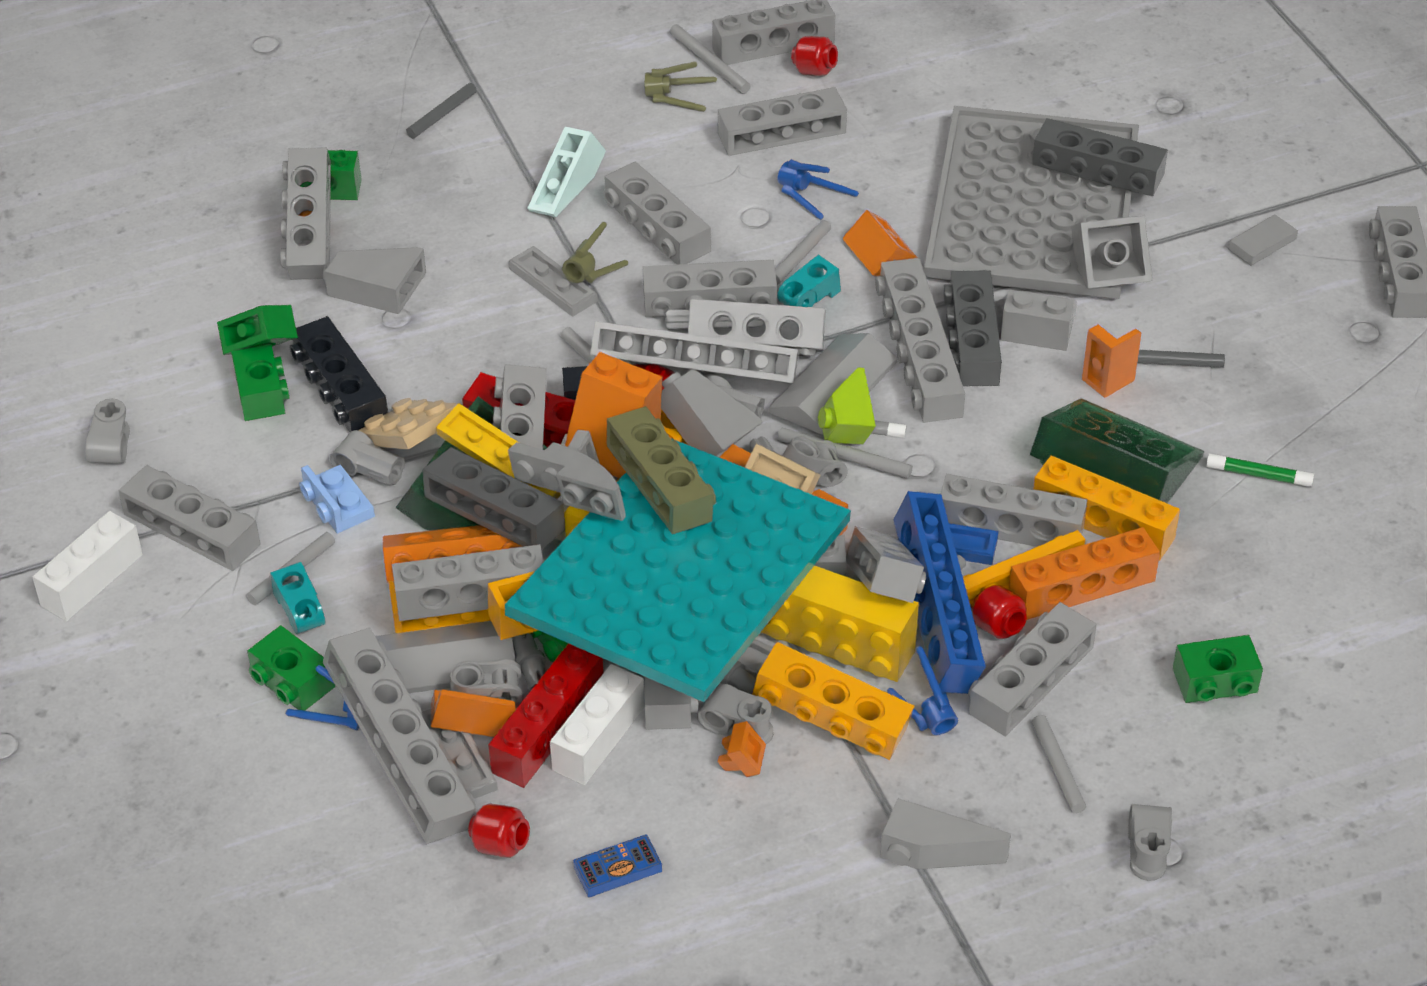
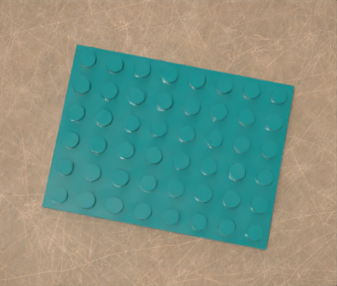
(684, 600)

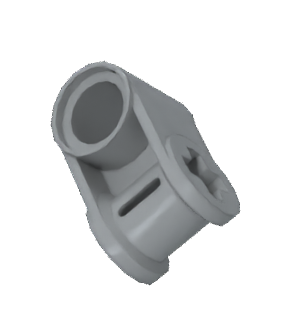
(108, 433)
(818, 457)
(488, 679)
(732, 706)
(1149, 840)

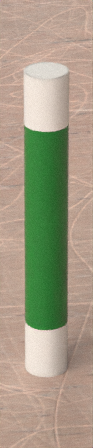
(1260, 470)

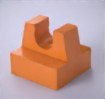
(744, 750)

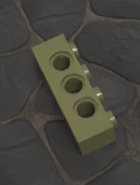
(660, 470)

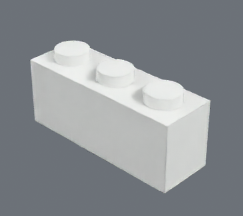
(87, 565)
(597, 724)

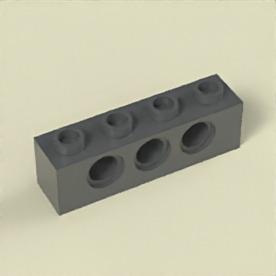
(1099, 157)
(974, 327)
(493, 499)

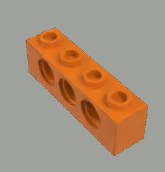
(439, 544)
(1086, 572)

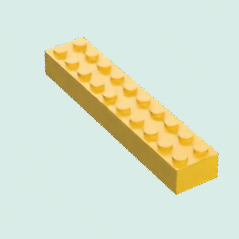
(838, 620)

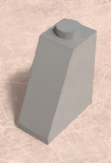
(375, 276)
(705, 413)

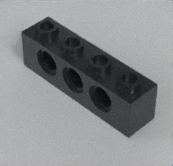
(338, 374)

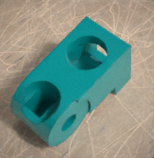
(810, 284)
(298, 598)

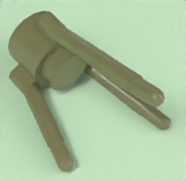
(659, 83)
(582, 263)

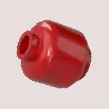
(814, 55)
(999, 612)
(499, 830)

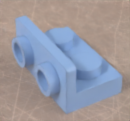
(336, 498)

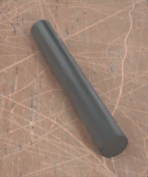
(441, 110)
(1181, 358)

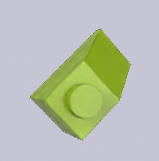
(848, 412)

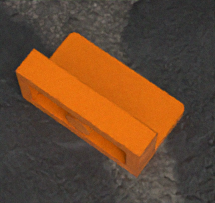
(876, 242)
(1110, 361)
(469, 712)

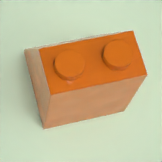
(607, 390)

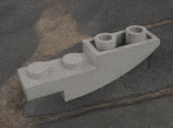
(573, 474)

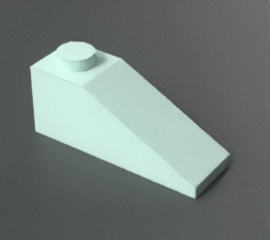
(567, 172)

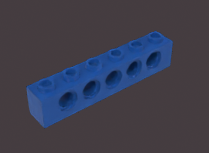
(944, 606)

